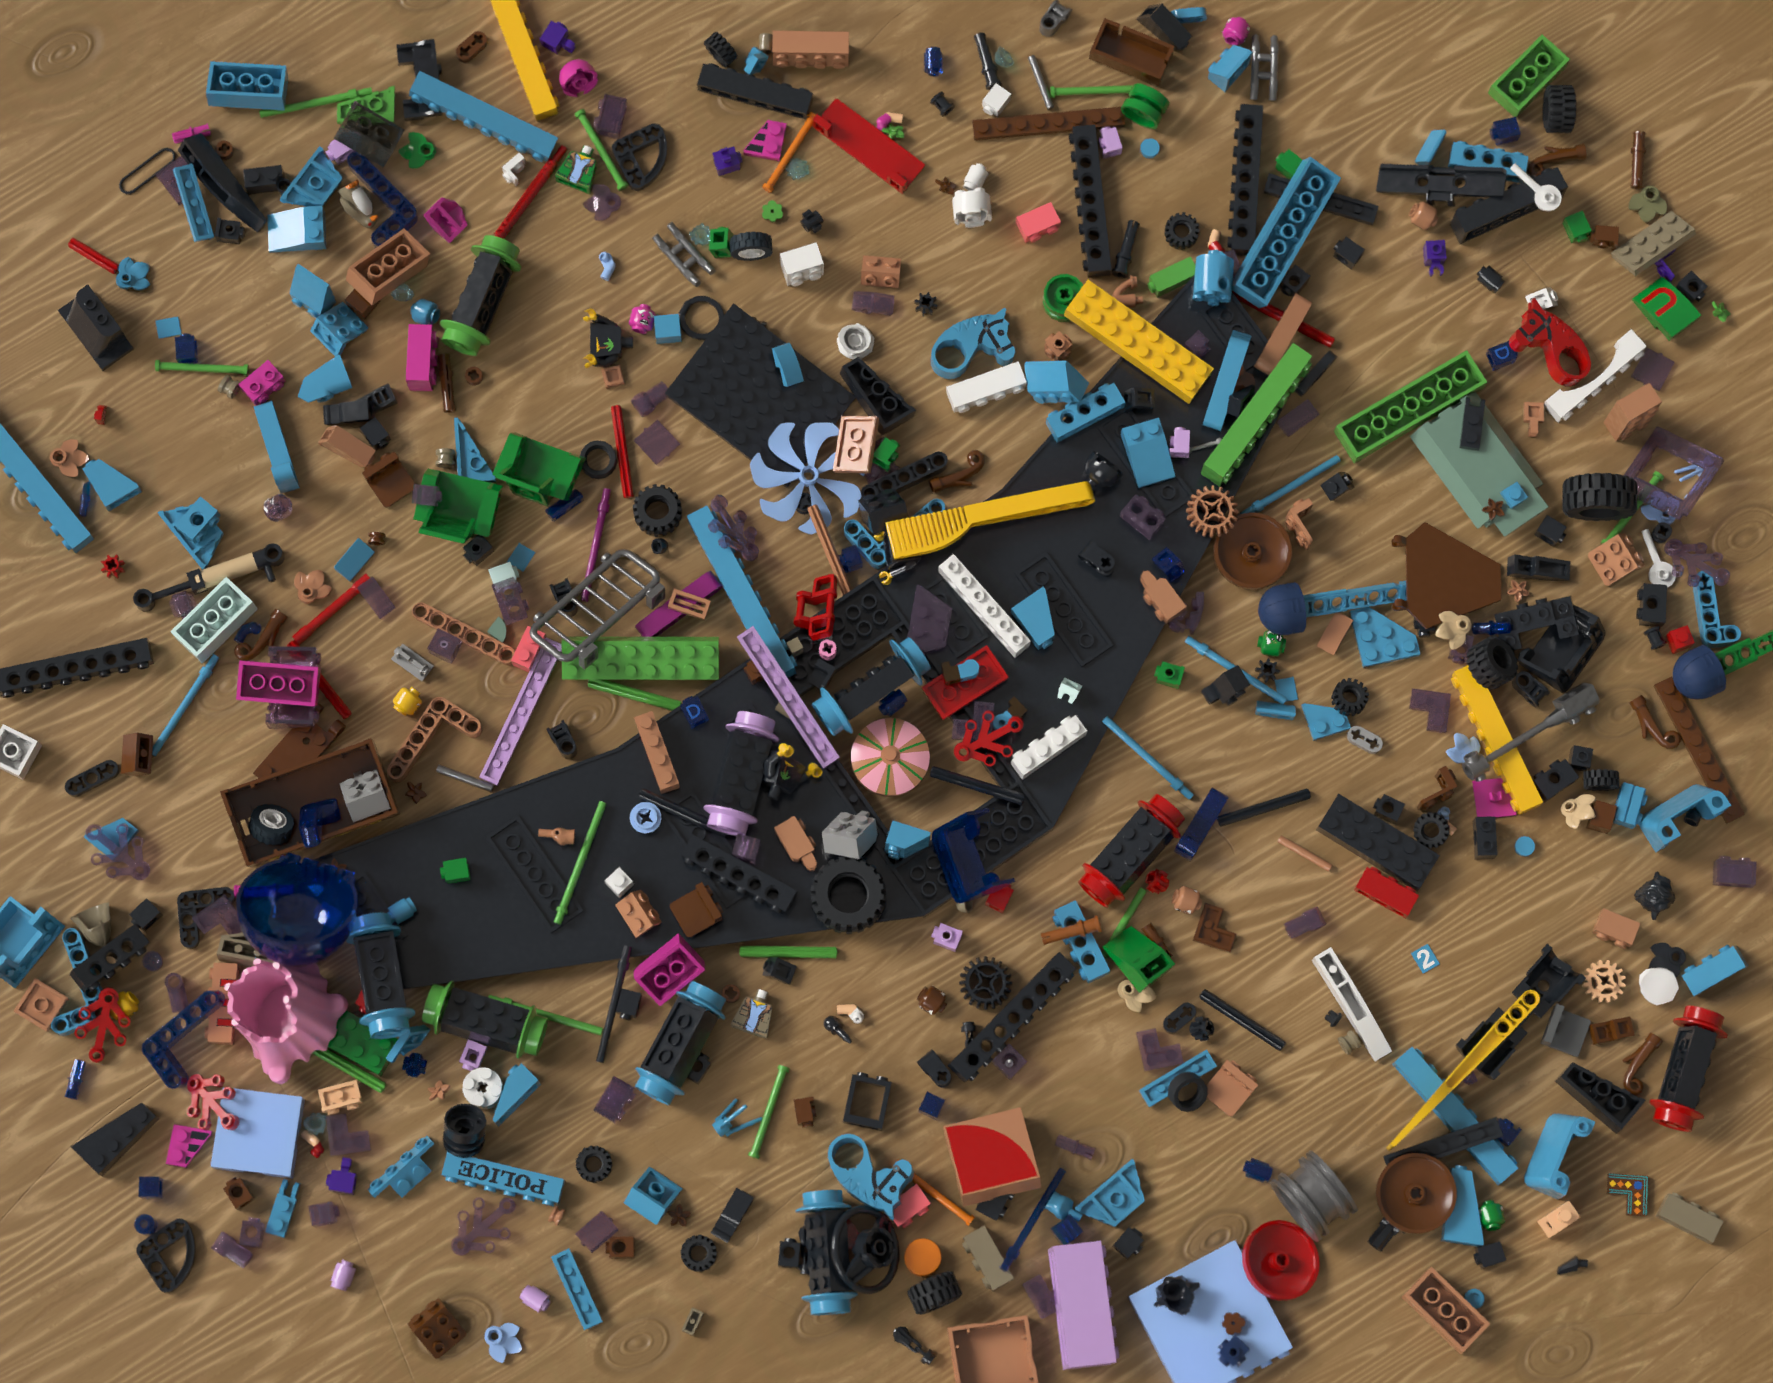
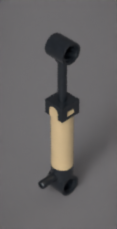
(202, 579)

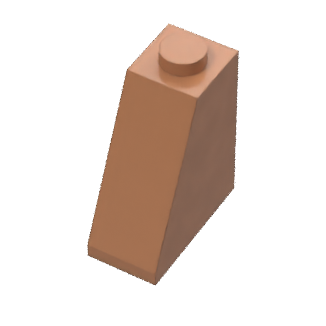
(347, 446)

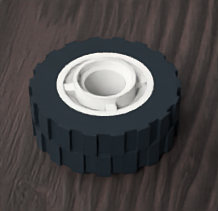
(751, 246)
(271, 824)

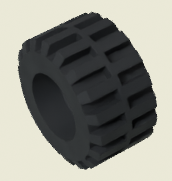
(1559, 109)
(652, 495)
(1492, 662)
(934, 1292)

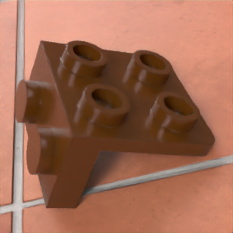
(388, 479)
(1446, 781)
(696, 910)
(437, 1328)

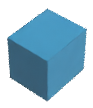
(667, 328)

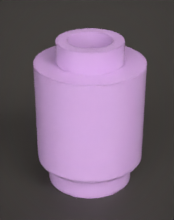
(343, 1275)
(535, 1298)

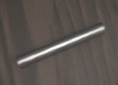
(1040, 81)
(465, 778)

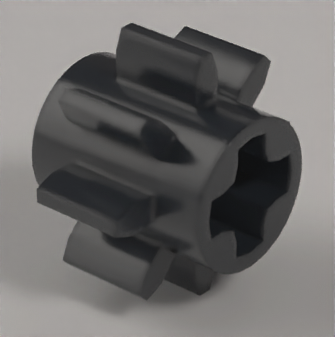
(811, 221)
(923, 308)
(1266, 676)
(1201, 1028)

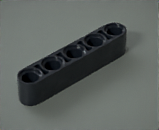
(910, 471)

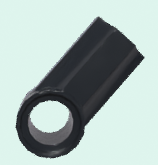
(1382, 1235)

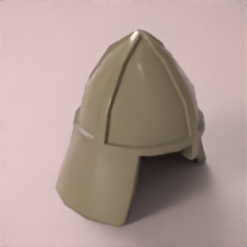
(95, 924)

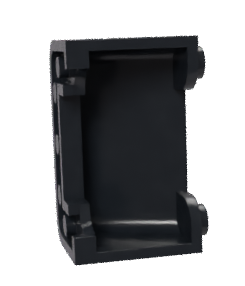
(1563, 659)

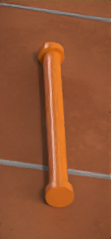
(788, 155)
(942, 1199)

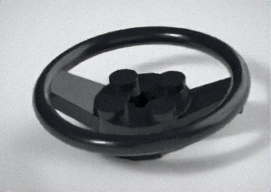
(872, 1250)

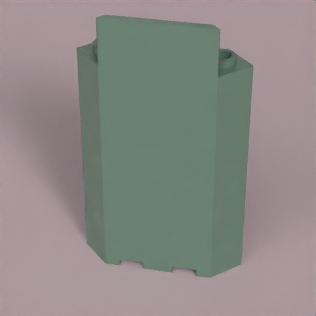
(1480, 474)

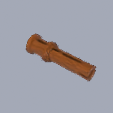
(1081, 928)

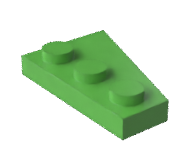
(379, 102)

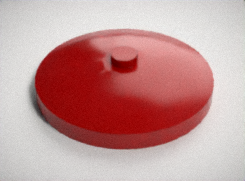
(1280, 1260)

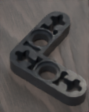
(191, 909)

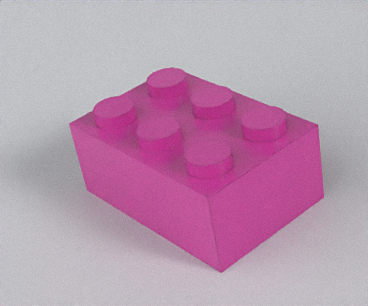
(421, 357)
(669, 969)

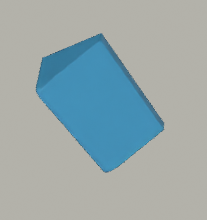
(1430, 147)
(354, 559)
(1275, 710)

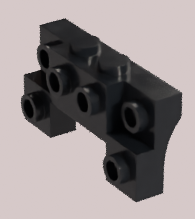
(424, 58)
(1539, 615)

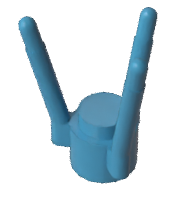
(722, 1124)

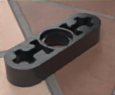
(1315, 373)
(76, 779)

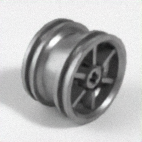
(1313, 1196)

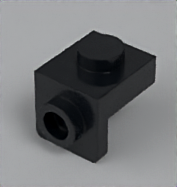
(1337, 485)

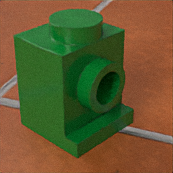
(720, 242)
(886, 453)
(1171, 681)

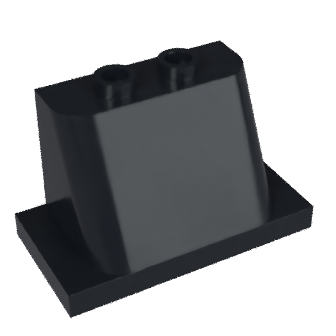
(95, 328)

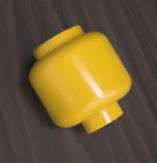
(407, 701)
(128, 1003)

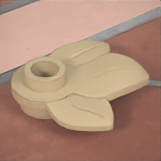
(1451, 628)
(1580, 810)
(1134, 998)

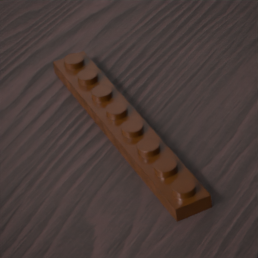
(1046, 123)
(1697, 745)

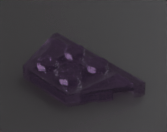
(929, 621)

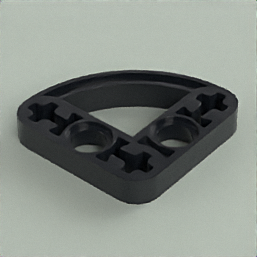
(628, 155)
(154, 1254)

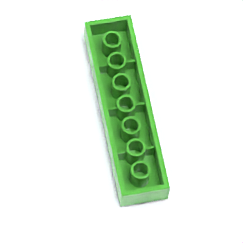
(1410, 407)
(1257, 413)
(647, 658)

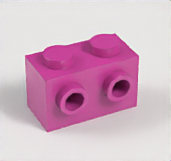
(262, 383)

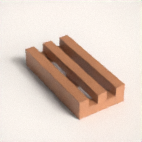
(686, 611)

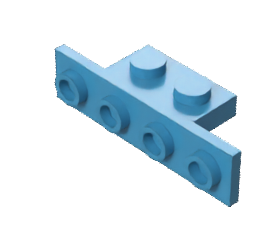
(406, 1172)

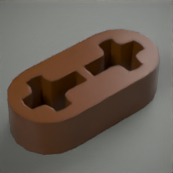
(468, 43)

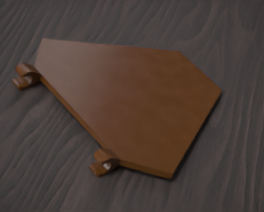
(1445, 576)

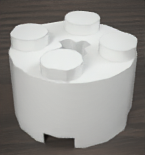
(971, 207)
(472, 1084)

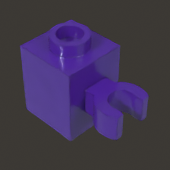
(556, 38)
(727, 160)
(1435, 255)
(343, 1180)

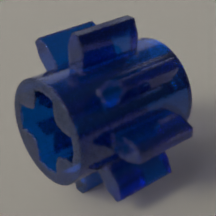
(414, 1064)

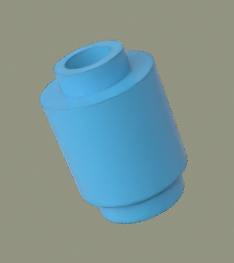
(401, 910)

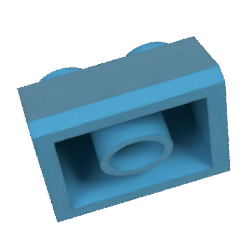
(1229, 67)
(652, 1195)

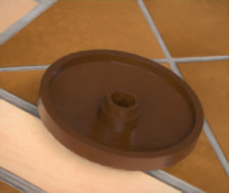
(1253, 551)
(1416, 1193)

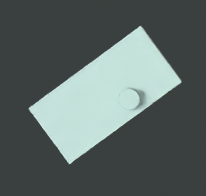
(214, 620)

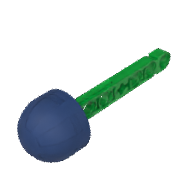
(1702, 672)

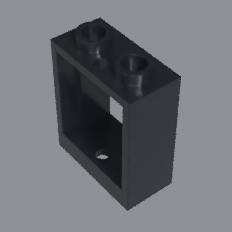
(862, 1121)

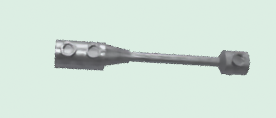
(1567, 709)

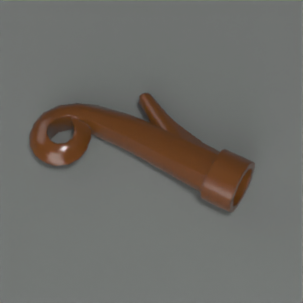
(1557, 155)
(957, 478)
(267, 637)
(1648, 723)
(1638, 1058)

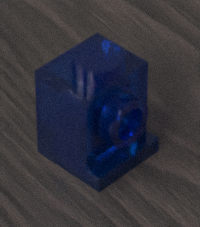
(850, 559)
(1508, 1131)

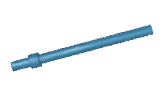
(1259, 505)
(1203, 649)
(205, 673)
(1176, 783)

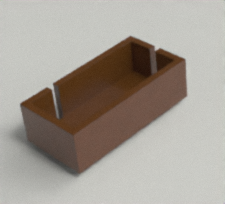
(1131, 52)

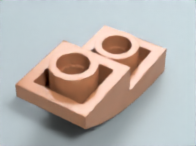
(1335, 633)

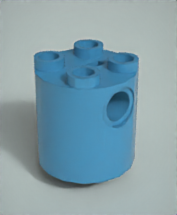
(1213, 278)

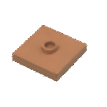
(41, 1004)

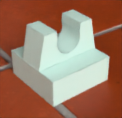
(1070, 688)

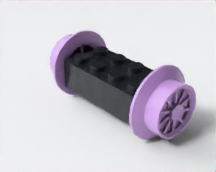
(741, 773)

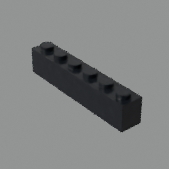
(755, 91)

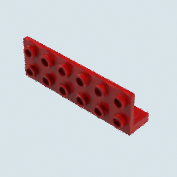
(868, 145)

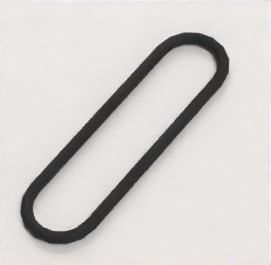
(140, 166)

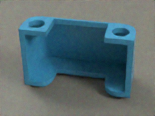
(1706, 800)

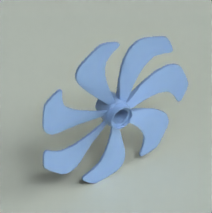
(769, 478)

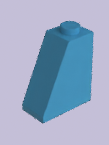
(110, 484)
(1035, 618)

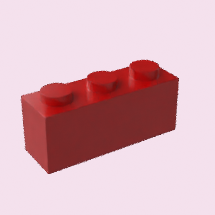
(1386, 892)

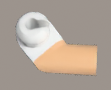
(852, 1011)

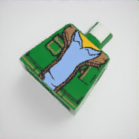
(578, 170)

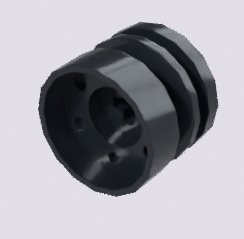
(464, 1130)

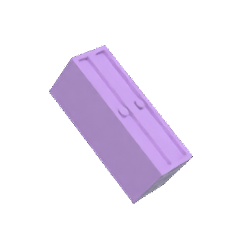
(1083, 1305)

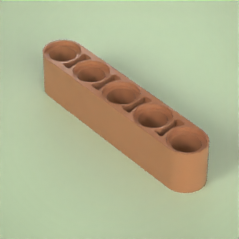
(1283, 334)

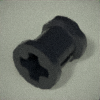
(942, 104)
(1663, 527)
(1655, 638)

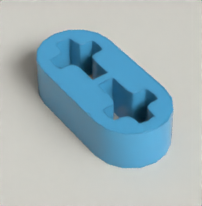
(1190, 15)

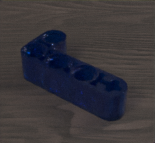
(314, 816)
(1201, 824)

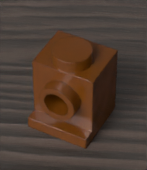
(1605, 237)
(753, 673)
(805, 1112)

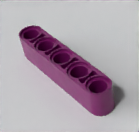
(664, 618)

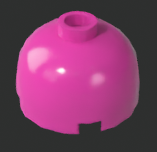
(577, 77)

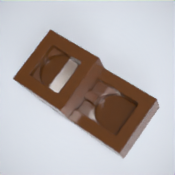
(1611, 1030)

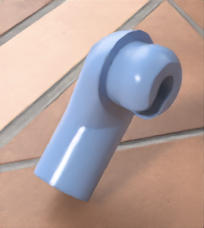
(608, 264)

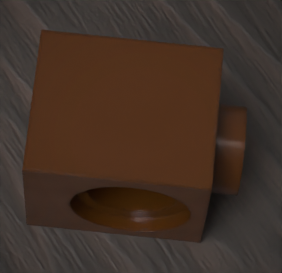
(244, 1199)
(629, 1250)

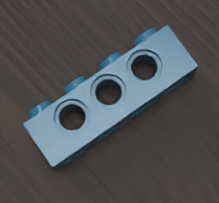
(1480, 152)
(1062, 430)
(1089, 972)

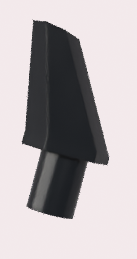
(1572, 1265)

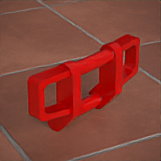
(814, 598)

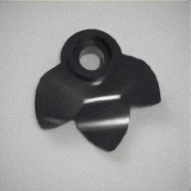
(1663, 957)

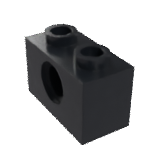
(1658, 595)
(1565, 775)
(1484, 837)

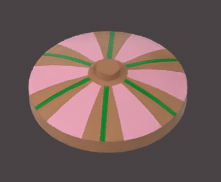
(890, 757)

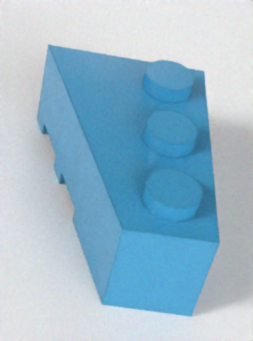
(1714, 969)

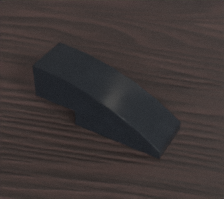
(1538, 568)

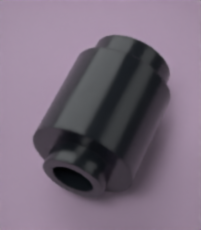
(1490, 278)

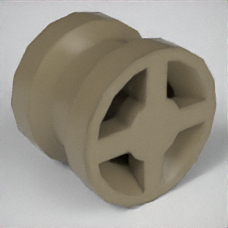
(229, 386)
(445, 458)
(1349, 1042)

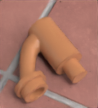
(1128, 300)

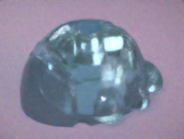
(1003, 58)
(797, 173)
(702, 231)
(402, 293)
(314, 1120)

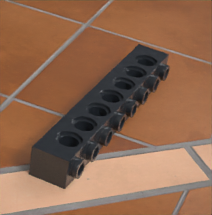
(1254, 115)
(1087, 135)
(82, 659)
(1057, 964)

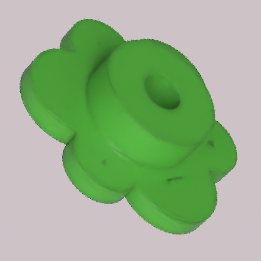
(772, 206)

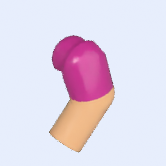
(888, 117)

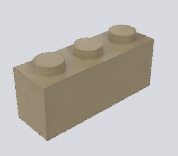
(1689, 1218)
(986, 1258)

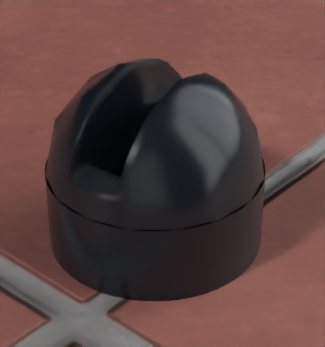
(659, 546)
(1692, 818)

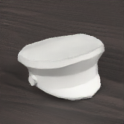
(855, 341)
(1658, 985)

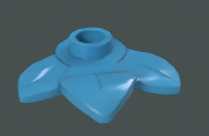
(134, 272)

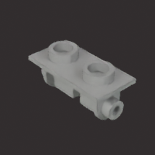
(412, 662)

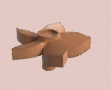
(1518, 590)
(438, 1090)

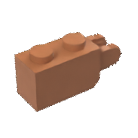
(1161, 597)
(796, 842)

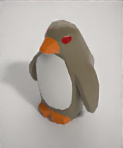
(358, 204)

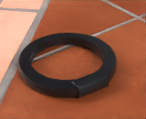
(685, 308)

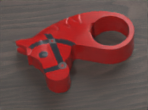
(1555, 337)

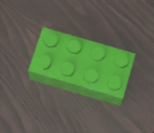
(1528, 76)

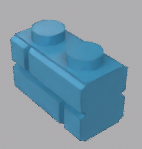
(1629, 804)

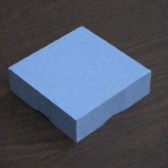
(265, 1134)

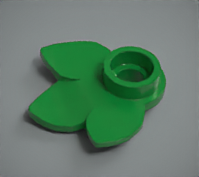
(415, 150)

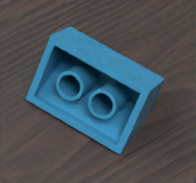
(1054, 382)
(905, 840)

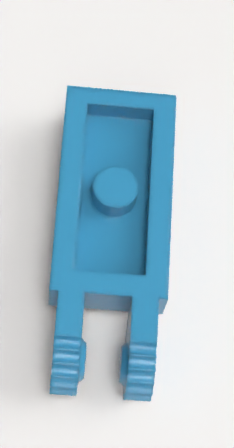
(282, 1210)

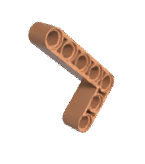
(428, 733)

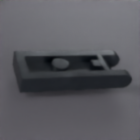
(1472, 425)

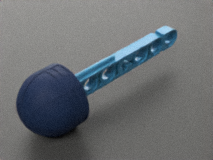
(1285, 608)

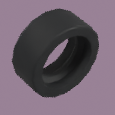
(612, 463)
(1197, 1099)

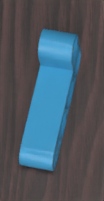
(1711, 609)

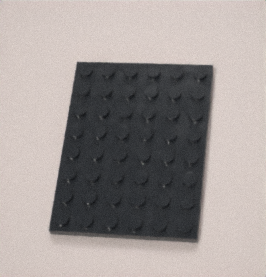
(741, 392)

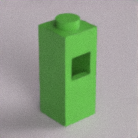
(1171, 277)

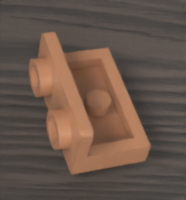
(880, 271)
(638, 912)

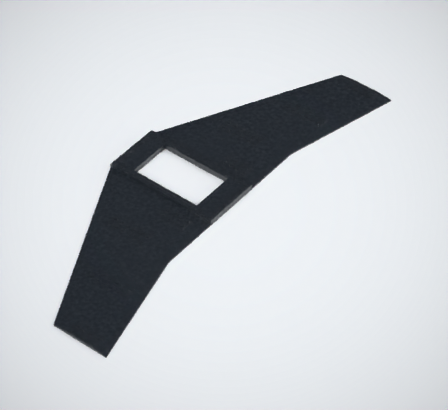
(1101, 639)

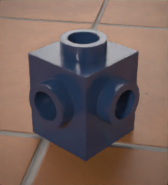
(1239, 1348)

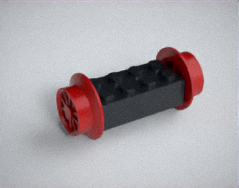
(1131, 851)
(1687, 1068)

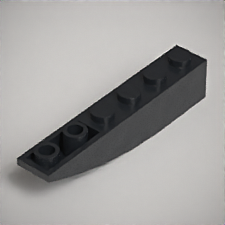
(220, 180)

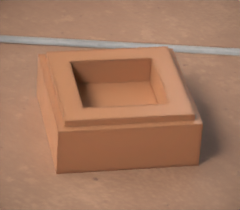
(613, 376)

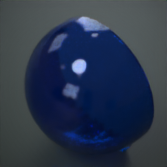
(297, 909)

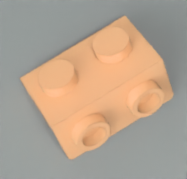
(339, 1097)

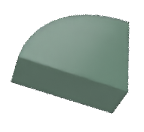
(498, 630)

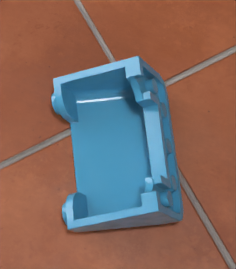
(1543, 1167)

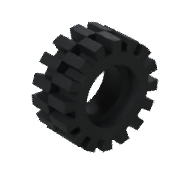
(720, 49)
(1181, 241)
(1352, 687)
(1601, 780)
(1436, 818)
(589, 1152)
(694, 1241)

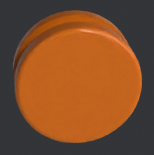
(922, 1257)

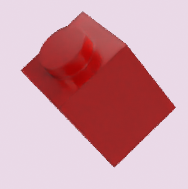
(1680, 639)
(1000, 899)

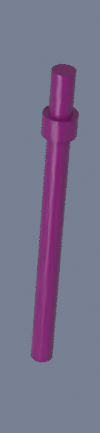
(603, 508)

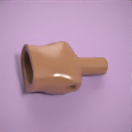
(563, 838)

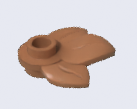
(71, 458)
(312, 583)

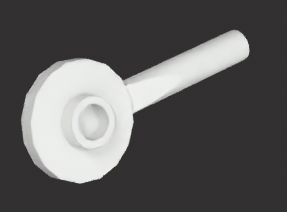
(1546, 197)
(1661, 571)

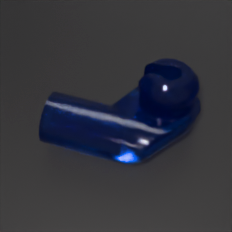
(246, 629)

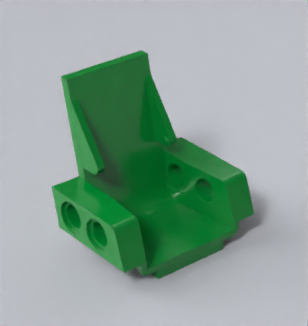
(537, 469)
(465, 508)

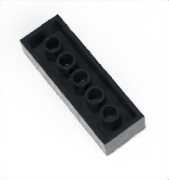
(1498, 211)
(1377, 842)

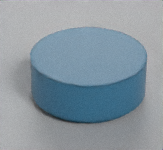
(1149, 148)
(1524, 846)
(1475, 1298)

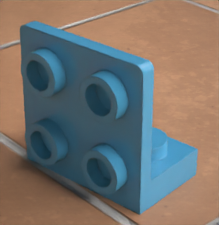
(338, 328)

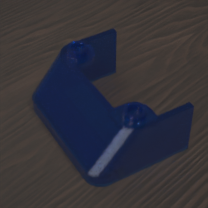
(961, 859)

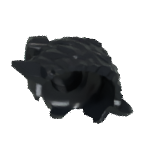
(1656, 895)
(1176, 1294)

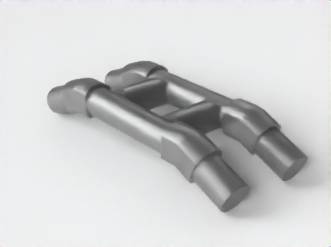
(1272, 75)
(683, 243)

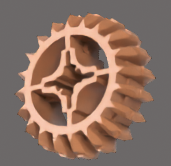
(1217, 516)

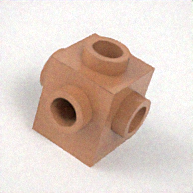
(1058, 352)

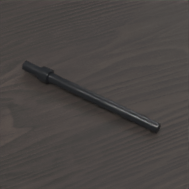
(623, 966)

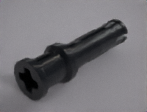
(989, 68)
(1124, 256)

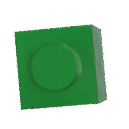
(1287, 163)
(1577, 227)
(455, 870)

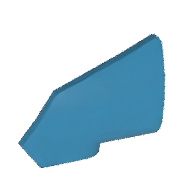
(325, 382)

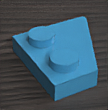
(1324, 720)
(110, 831)
(408, 1042)

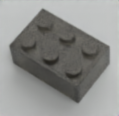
(369, 134)

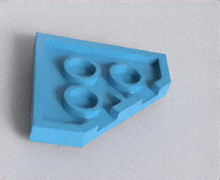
(1381, 638)

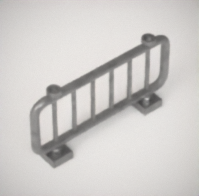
(587, 650)

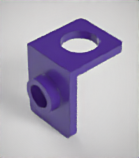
(1663, 269)

